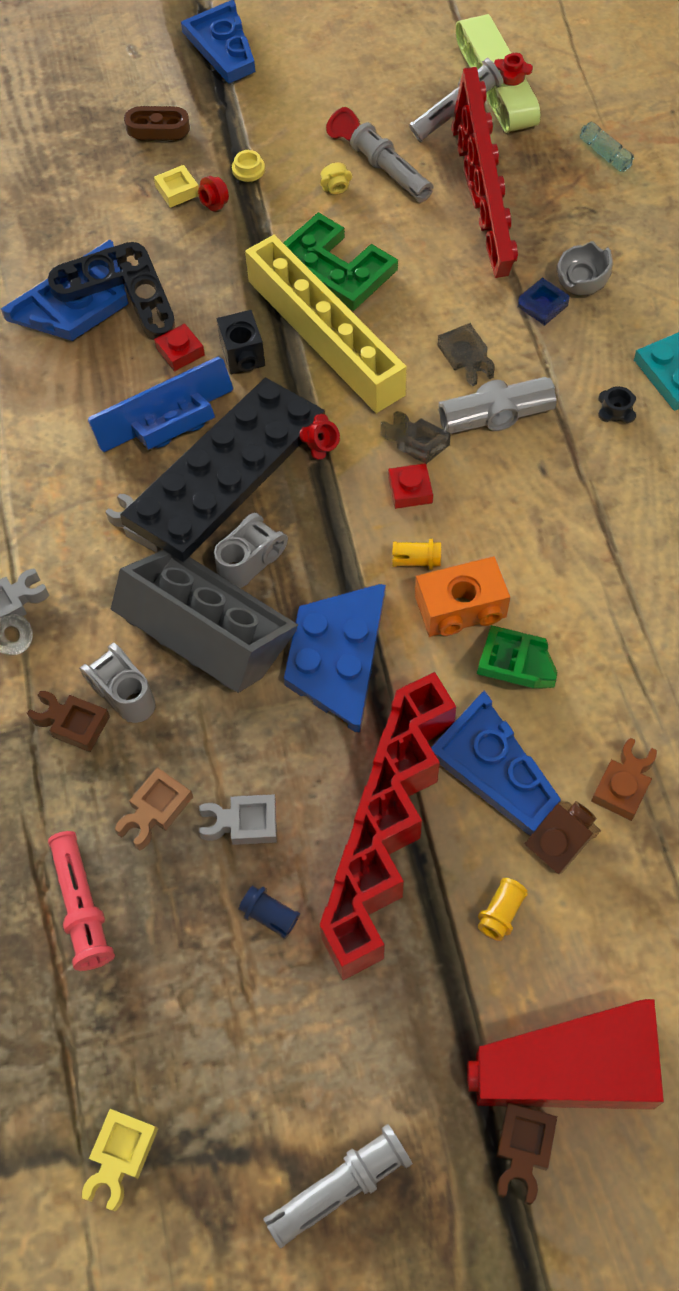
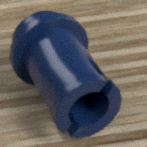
(268, 911)

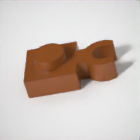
(624, 783)

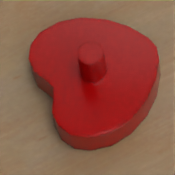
(342, 124)

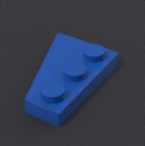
(221, 41)
(492, 764)

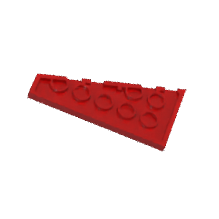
(480, 163)

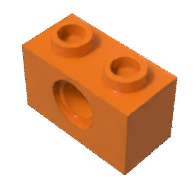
(476, 581)

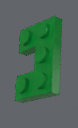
(350, 281)

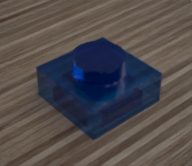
(543, 301)

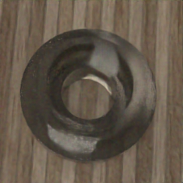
(26, 634)

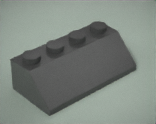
(202, 618)

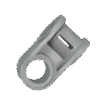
(252, 546)
(116, 679)

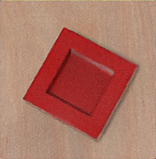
(179, 347)
(410, 486)

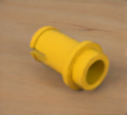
(416, 554)
(497, 918)

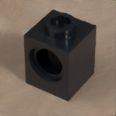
(241, 342)

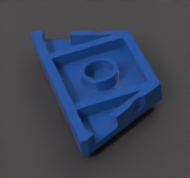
(67, 320)
(336, 651)

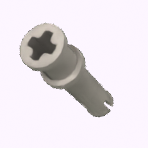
(444, 109)
(383, 155)
(357, 1174)

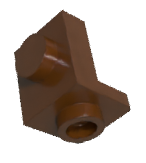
(563, 835)

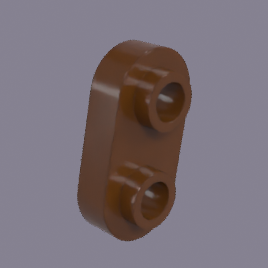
(157, 122)

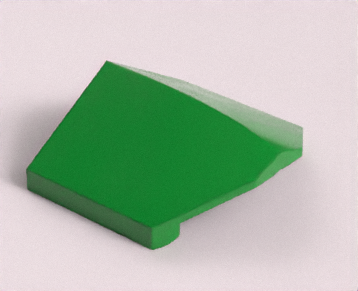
(517, 659)

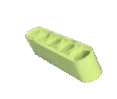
(512, 105)

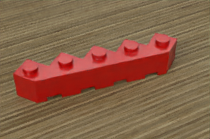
(385, 824)

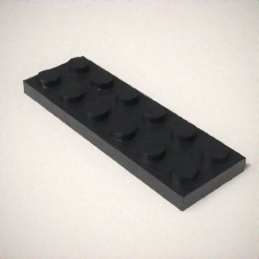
(221, 470)

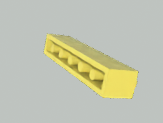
(326, 324)

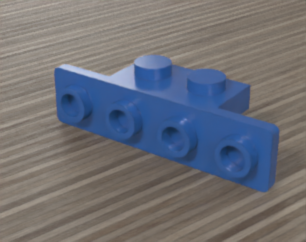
(164, 409)

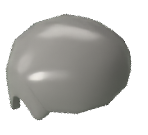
(585, 268)

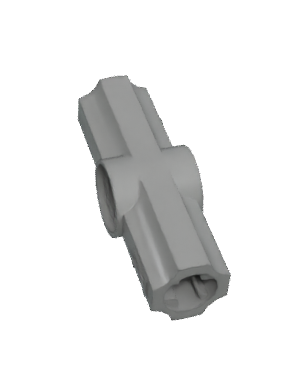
(497, 405)

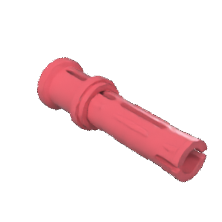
(88, 918)

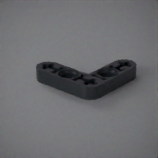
(129, 275)

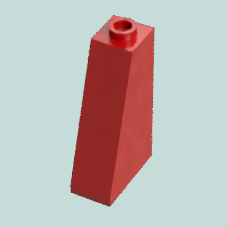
(579, 1063)

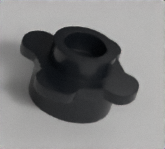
(617, 405)

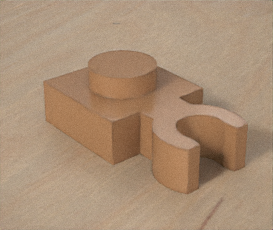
(155, 802)

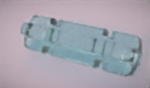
(606, 146)

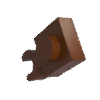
(74, 722)
(527, 1143)

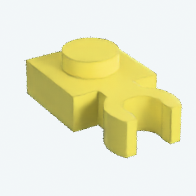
(121, 1151)

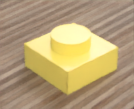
(176, 186)

